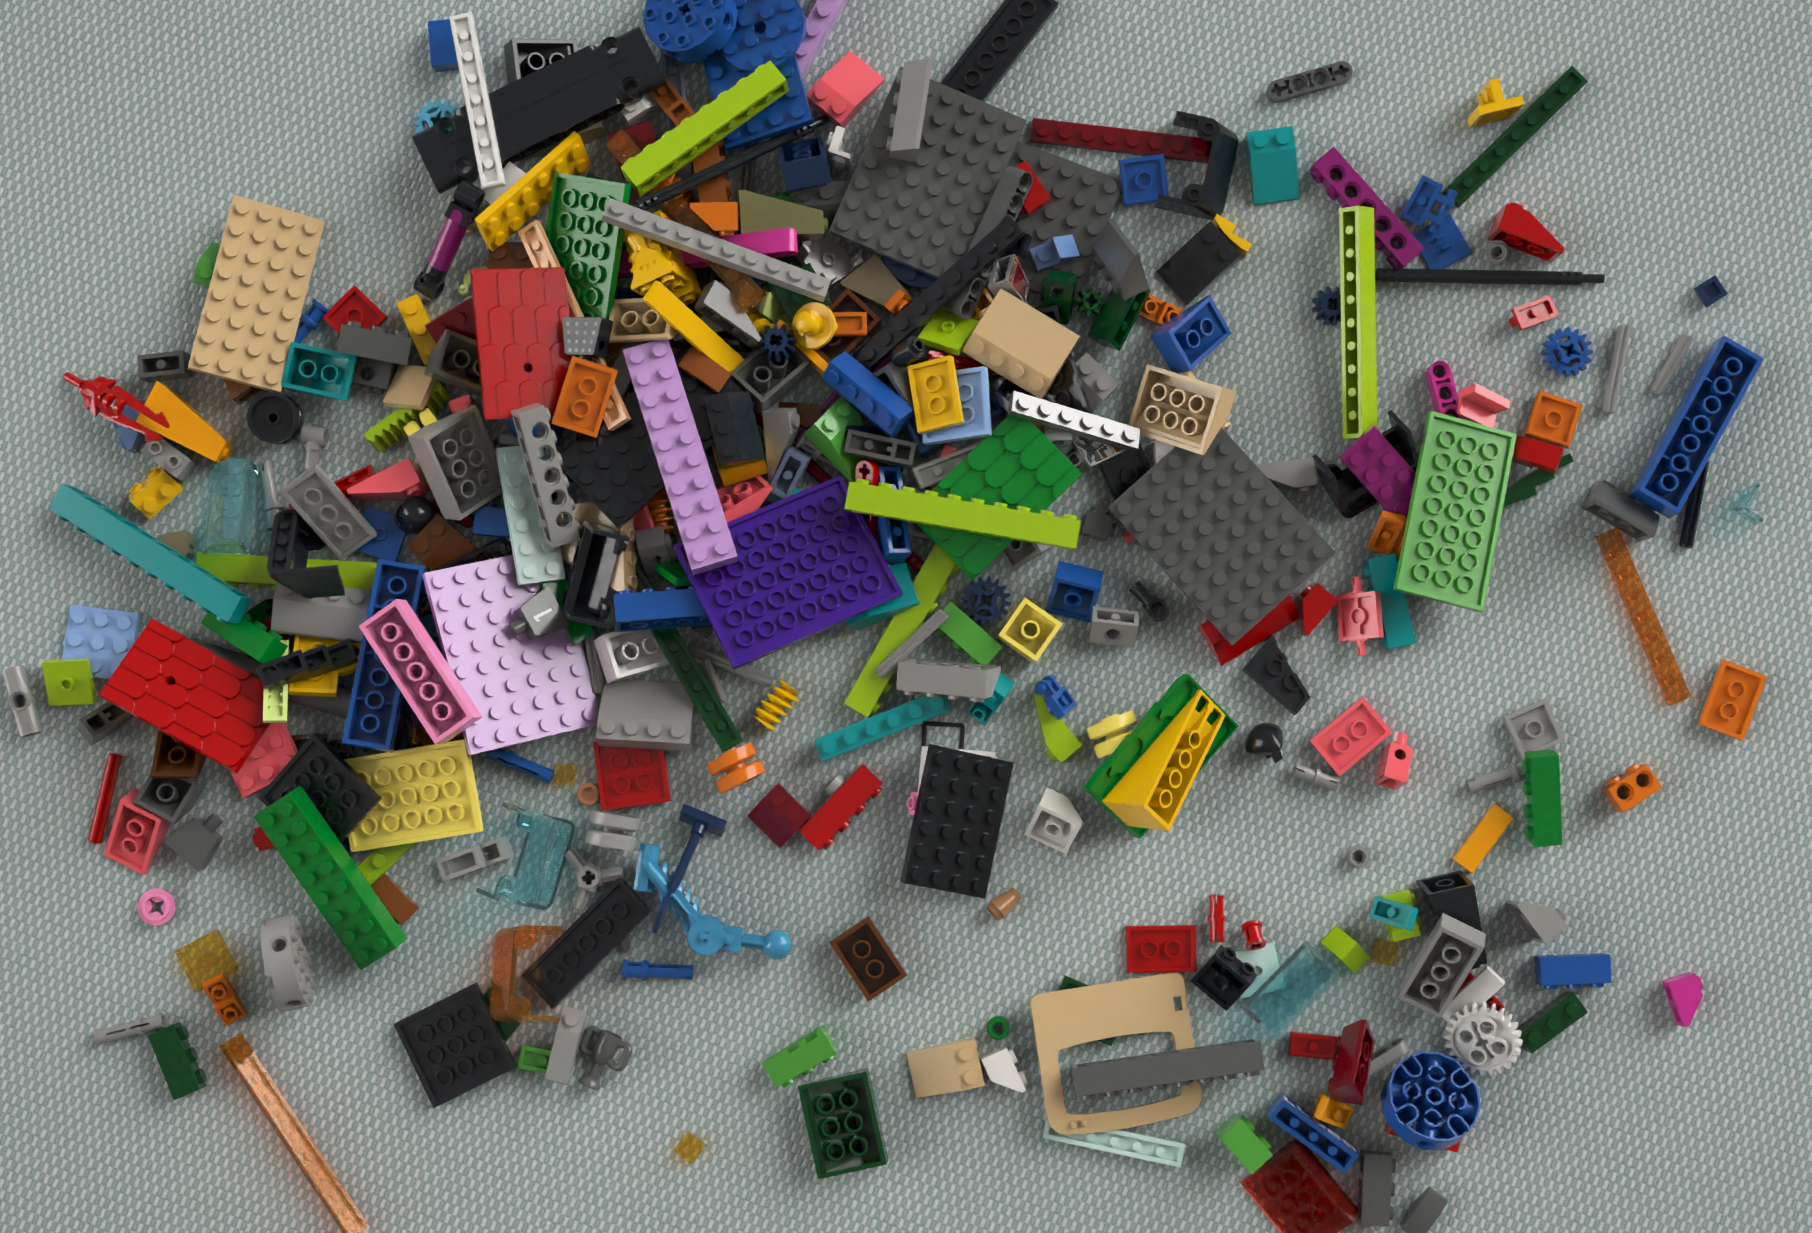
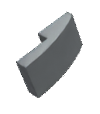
(1425, 1213)

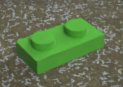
(534, 1058)

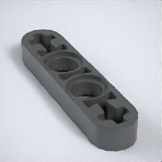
(1308, 79)

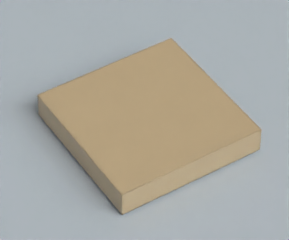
(409, 388)

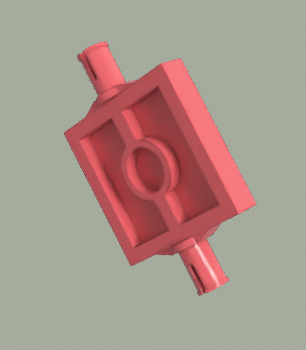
(1359, 616)

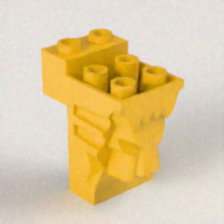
(661, 263)

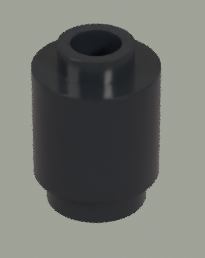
(908, 351)

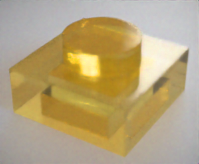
(689, 1147)

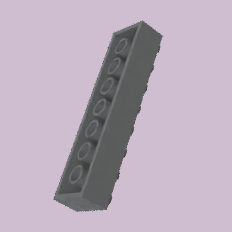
(1168, 1067)

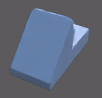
(1055, 252)

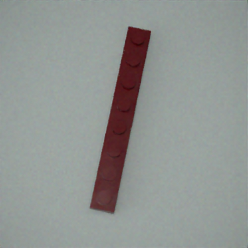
(1119, 140)

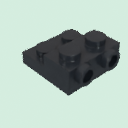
(1224, 977)

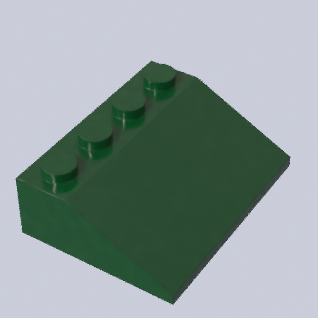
(843, 1124)

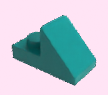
(1393, 913)

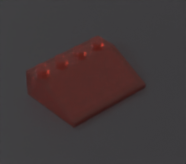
(1300, 1192)

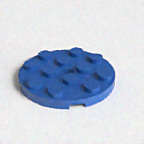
(778, 43)

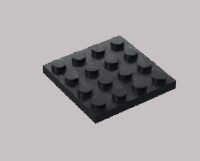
(329, 782)
(455, 1045)

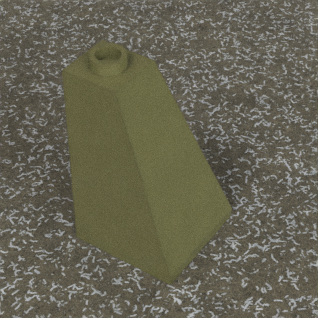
(769, 213)

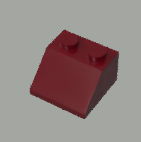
(779, 815)

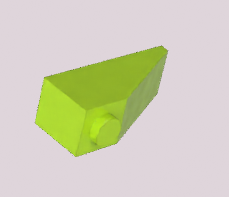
(1056, 735)

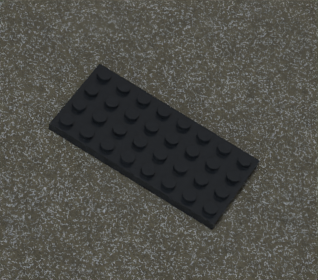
(620, 465)

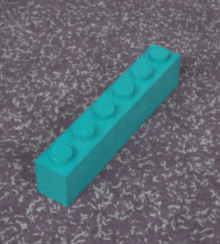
(881, 725)

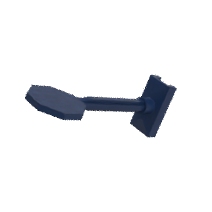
(701, 823)

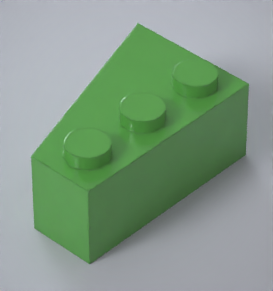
(800, 1057)

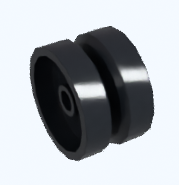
(261, 418)

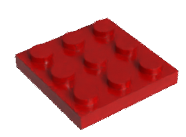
(631, 776)

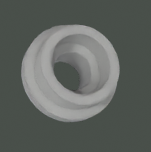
(1497, 258)
(1364, 856)

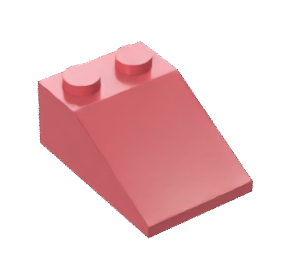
(844, 89)
(392, 484)
(743, 497)
(135, 835)

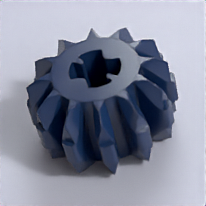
(1323, 301)
(774, 350)

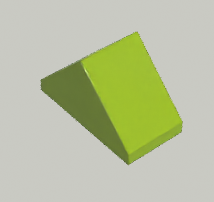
(1345, 949)

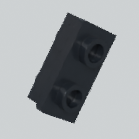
(1001, 391)

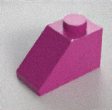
(1684, 996)

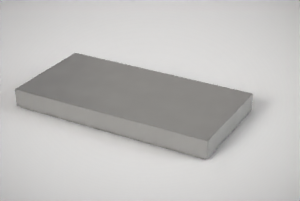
(328, 512)

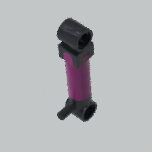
(459, 216)

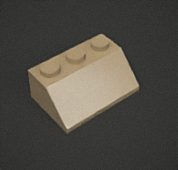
(637, 321)

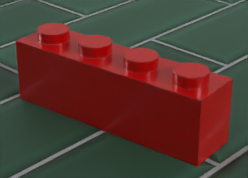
(840, 807)

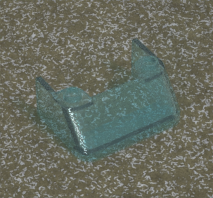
(539, 861)

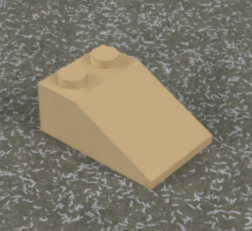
(945, 1068)

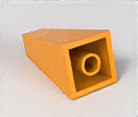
(185, 424)

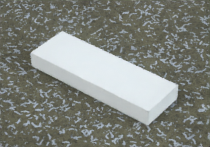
(1478, 989)

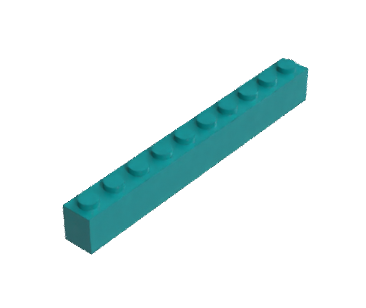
(151, 554)

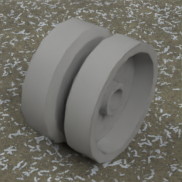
(612, 830)

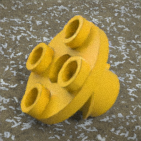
(814, 325)

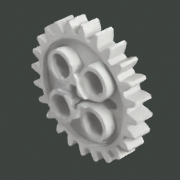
(1502, 1031)

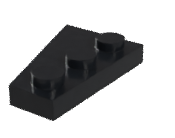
(1275, 676)

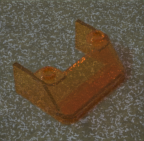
(503, 1003)

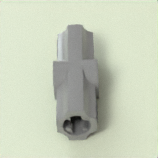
(18, 686)

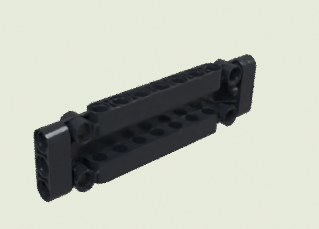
(545, 107)

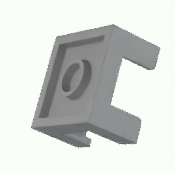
(828, 258)

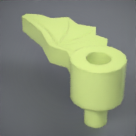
(464, 289)

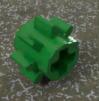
(1093, 298)

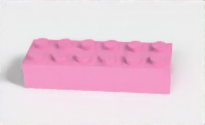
(420, 671)

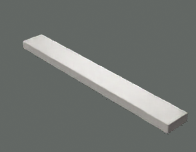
(477, 101)

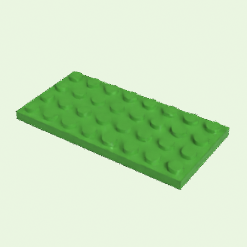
(1455, 511)

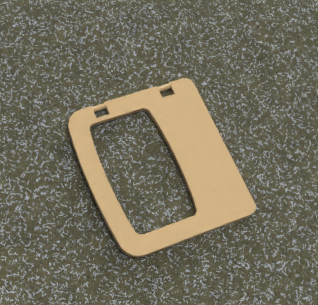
(1104, 1012)

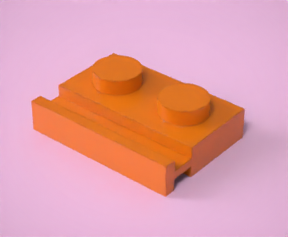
(1388, 534)

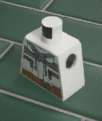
(1091, 452)

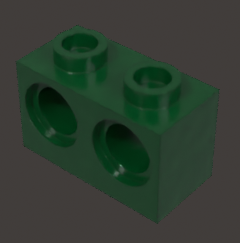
(1061, 297)

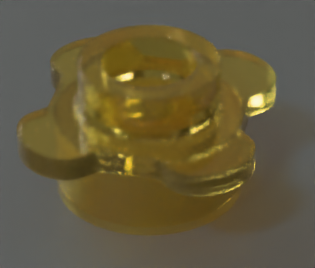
(570, 778)

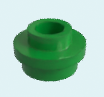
(1005, 1027)

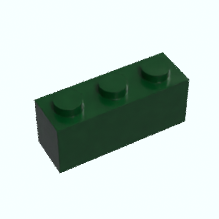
(1117, 319)
(1551, 1021)
(177, 1060)

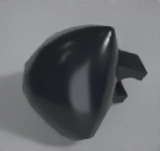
(1265, 740)

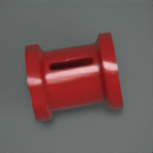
(1253, 935)

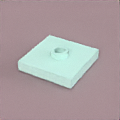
(1264, 963)

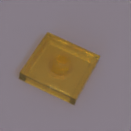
(206, 959)

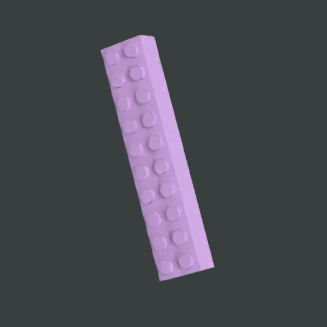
(680, 456)

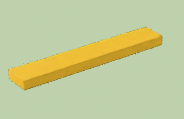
(691, 326)

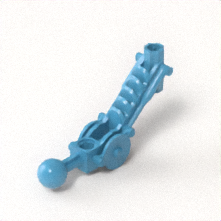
(704, 932)

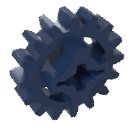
(979, 592)

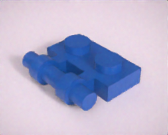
(1422, 201)
(1058, 699)

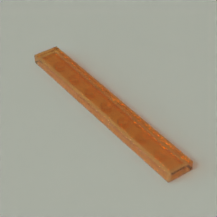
(1643, 616)

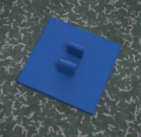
(1443, 247)

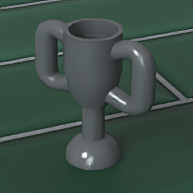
(603, 1052)

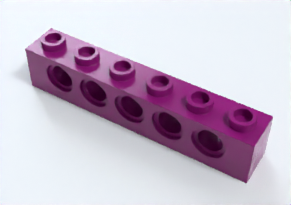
(1365, 196)

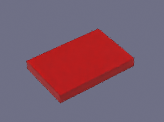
(1160, 948)

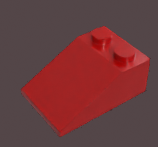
(1524, 233)

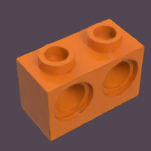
(1633, 792)

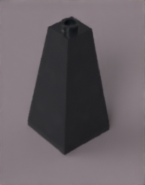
(1455, 897)

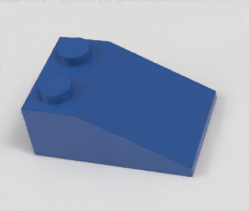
(1191, 335)

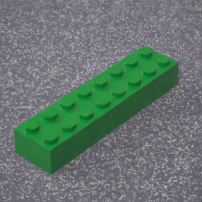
(330, 877)

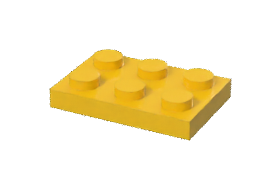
(935, 394)

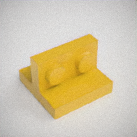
(1493, 106)

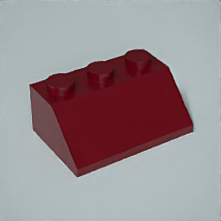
(1352, 1063)

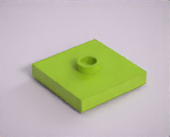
(947, 332)
(69, 682)

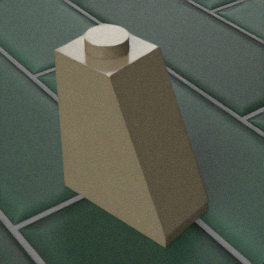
(872, 283)

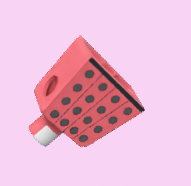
(1393, 770)

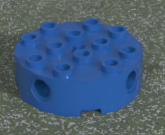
(689, 28)
(1430, 1101)

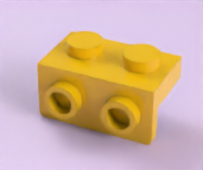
(154, 492)

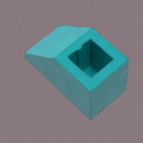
(984, 710)

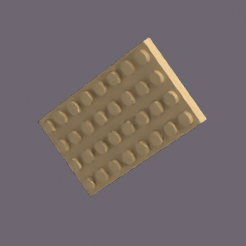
(256, 294)

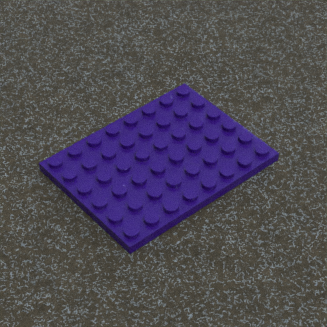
(796, 574)

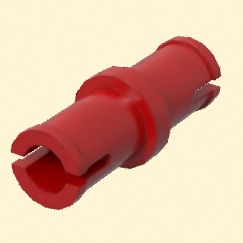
(1216, 917)

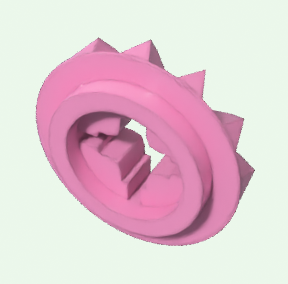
(146, 906)

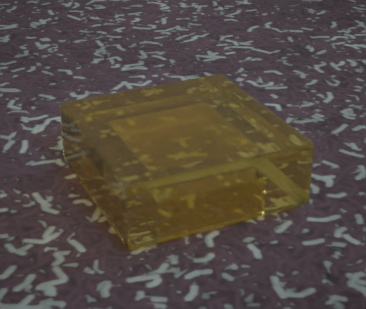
(1384, 952)

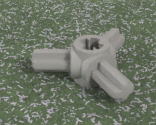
(583, 868)

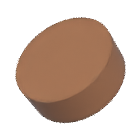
(588, 794)

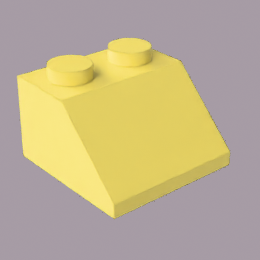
(1029, 631)

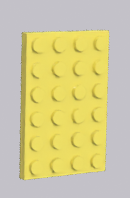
(423, 793)

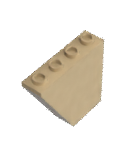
(624, 570)

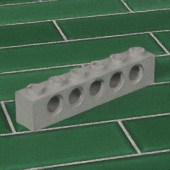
(524, 421)

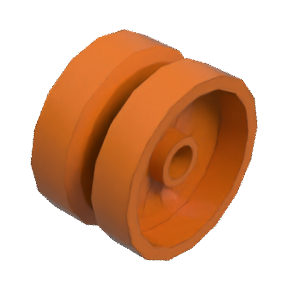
(735, 766)

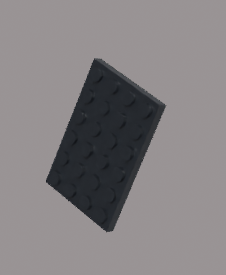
(956, 821)

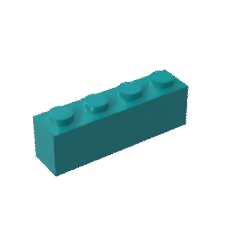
(1395, 614)

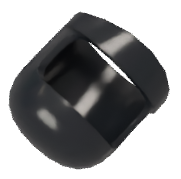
(416, 512)

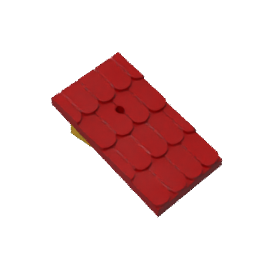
(520, 337)
(190, 695)

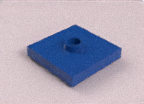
(1142, 179)
(389, 537)

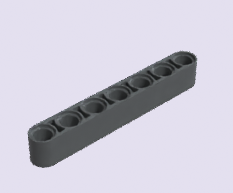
(1005, 202)

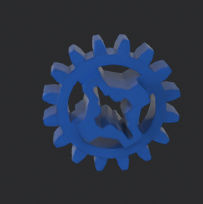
(1571, 344)

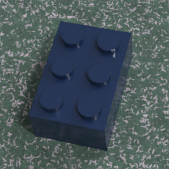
(804, 164)

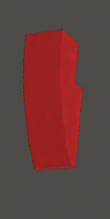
(1537, 454)

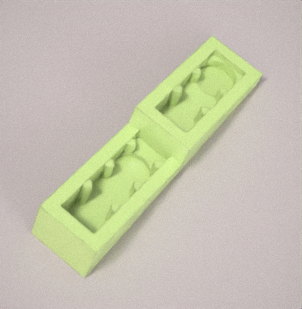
(276, 700)

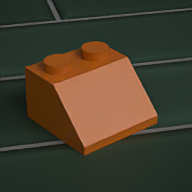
(718, 215)

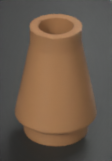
(1003, 904)

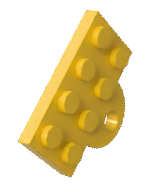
(325, 684)

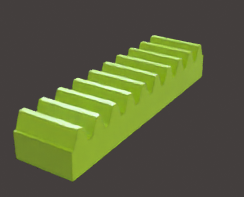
(392, 426)

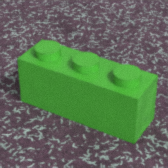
(968, 636)

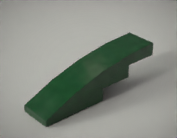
(1525, 488)

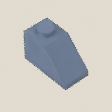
(790, 472)

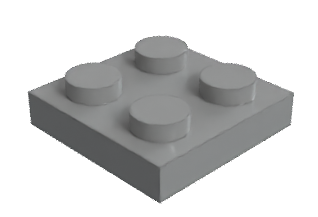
(1533, 728)

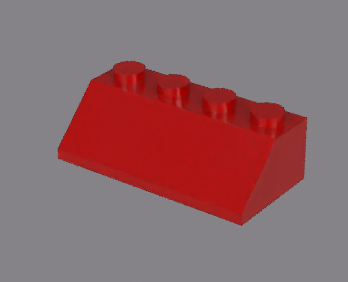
(1274, 621)

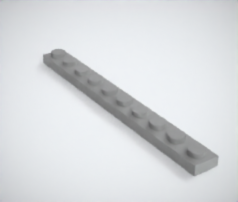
(716, 250)

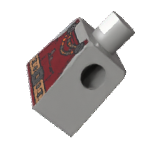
(1010, 277)

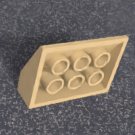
(1021, 343)
(1180, 409)

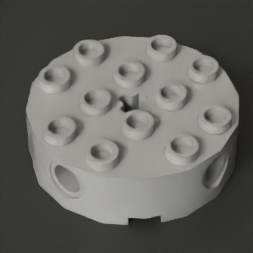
(287, 962)

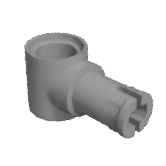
(314, 440)

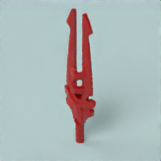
(99, 396)

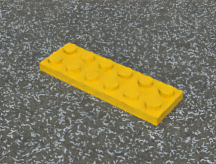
(530, 192)

